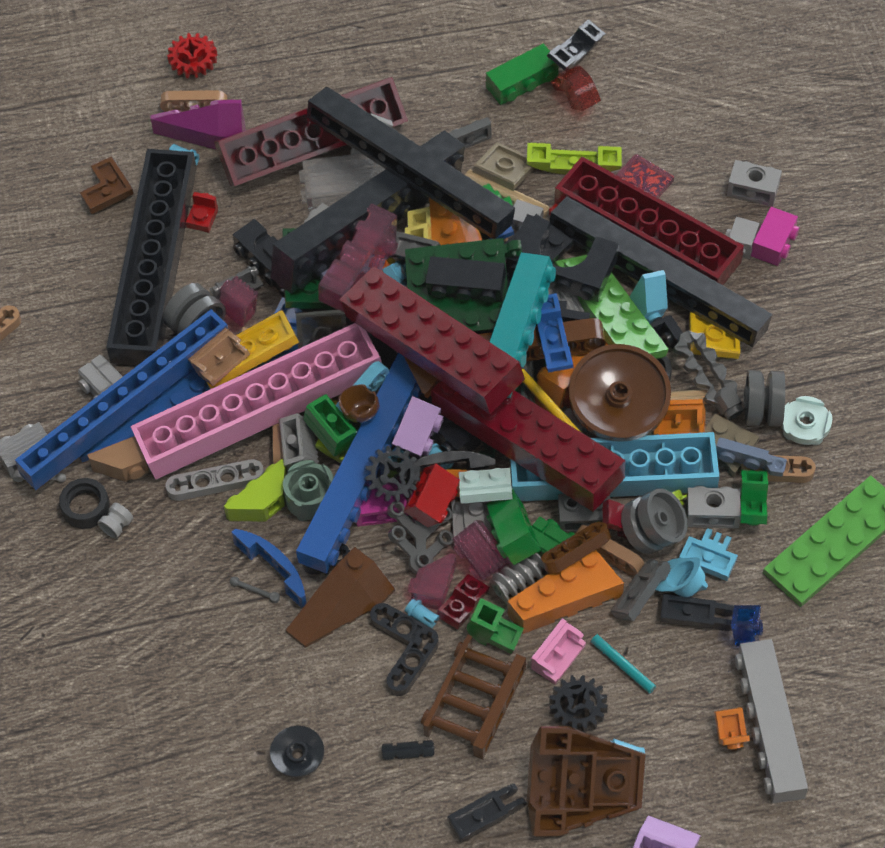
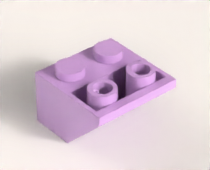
(417, 428)
(664, 835)

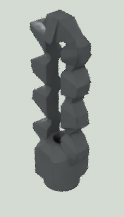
(726, 399)

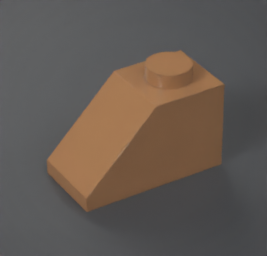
(120, 460)

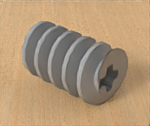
(516, 576)

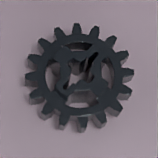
(398, 482)
(573, 694)

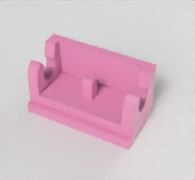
(558, 651)

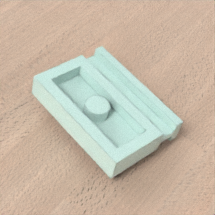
(485, 485)

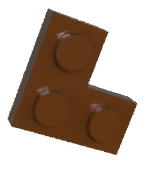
(110, 189)

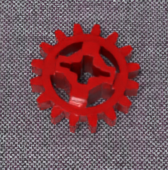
(201, 48)

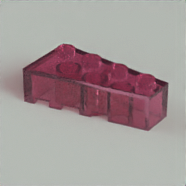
(370, 247)

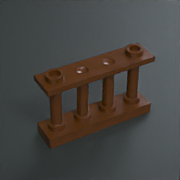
(491, 715)

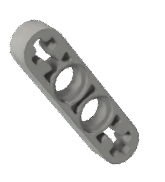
(214, 475)

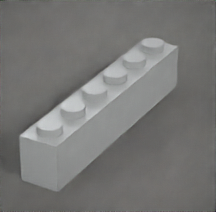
(772, 721)

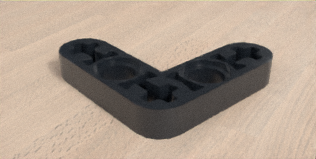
(412, 640)

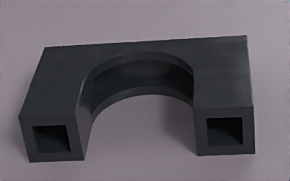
(582, 280)

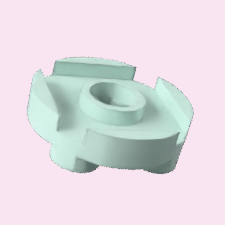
(806, 433)

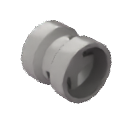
(115, 520)

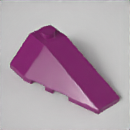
(202, 124)

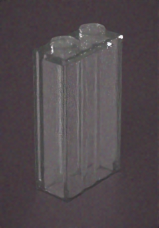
(334, 178)

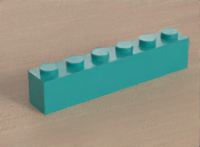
(523, 305)

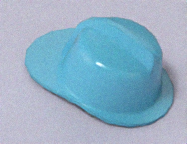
(684, 577)

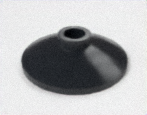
(295, 740)

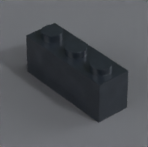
(466, 279)

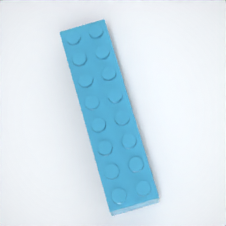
(651, 464)

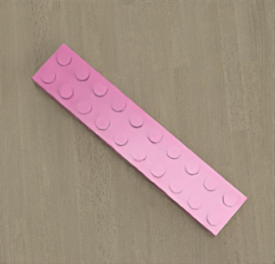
(254, 400)

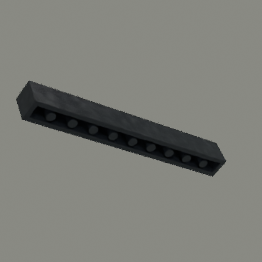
(411, 163)
(683, 284)

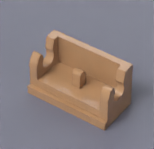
(218, 357)

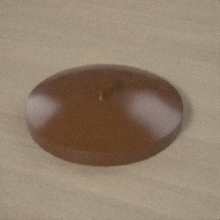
(619, 392)

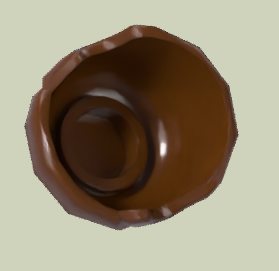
(359, 403)

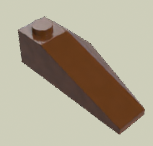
(344, 595)

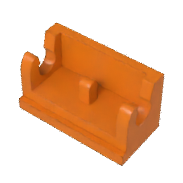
(683, 418)

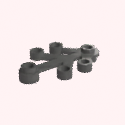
(419, 533)

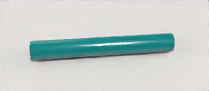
(623, 664)

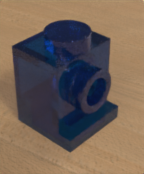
(746, 623)

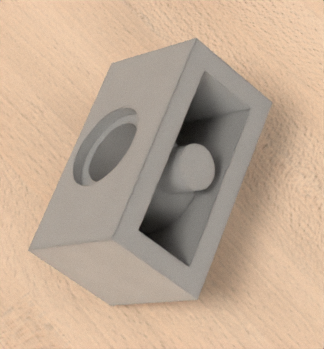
(754, 183)
(702, 515)

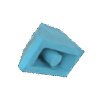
(651, 295)

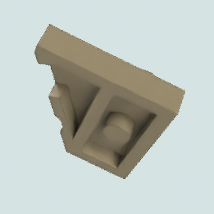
(728, 430)

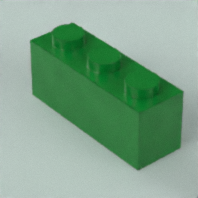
(521, 74)
(512, 529)

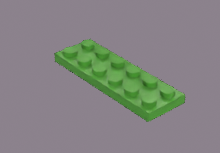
(620, 316)
(830, 543)

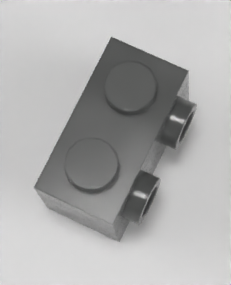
(573, 514)

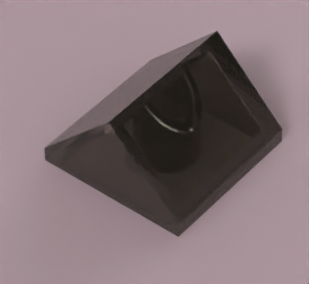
(318, 324)

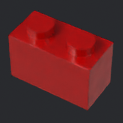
(432, 495)

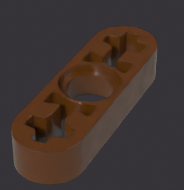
(575, 547)

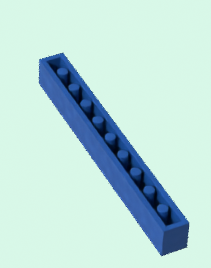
(117, 403)
(348, 488)

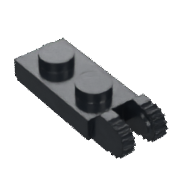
(695, 612)
(484, 812)

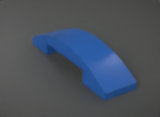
(553, 336)
(253, 545)

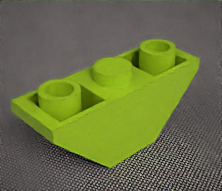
(260, 498)

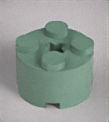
(306, 487)

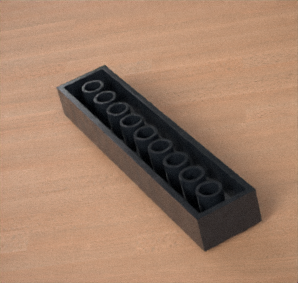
(320, 240)
(151, 256)

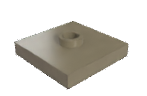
(503, 166)

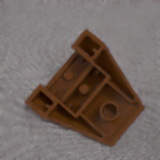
(580, 780)

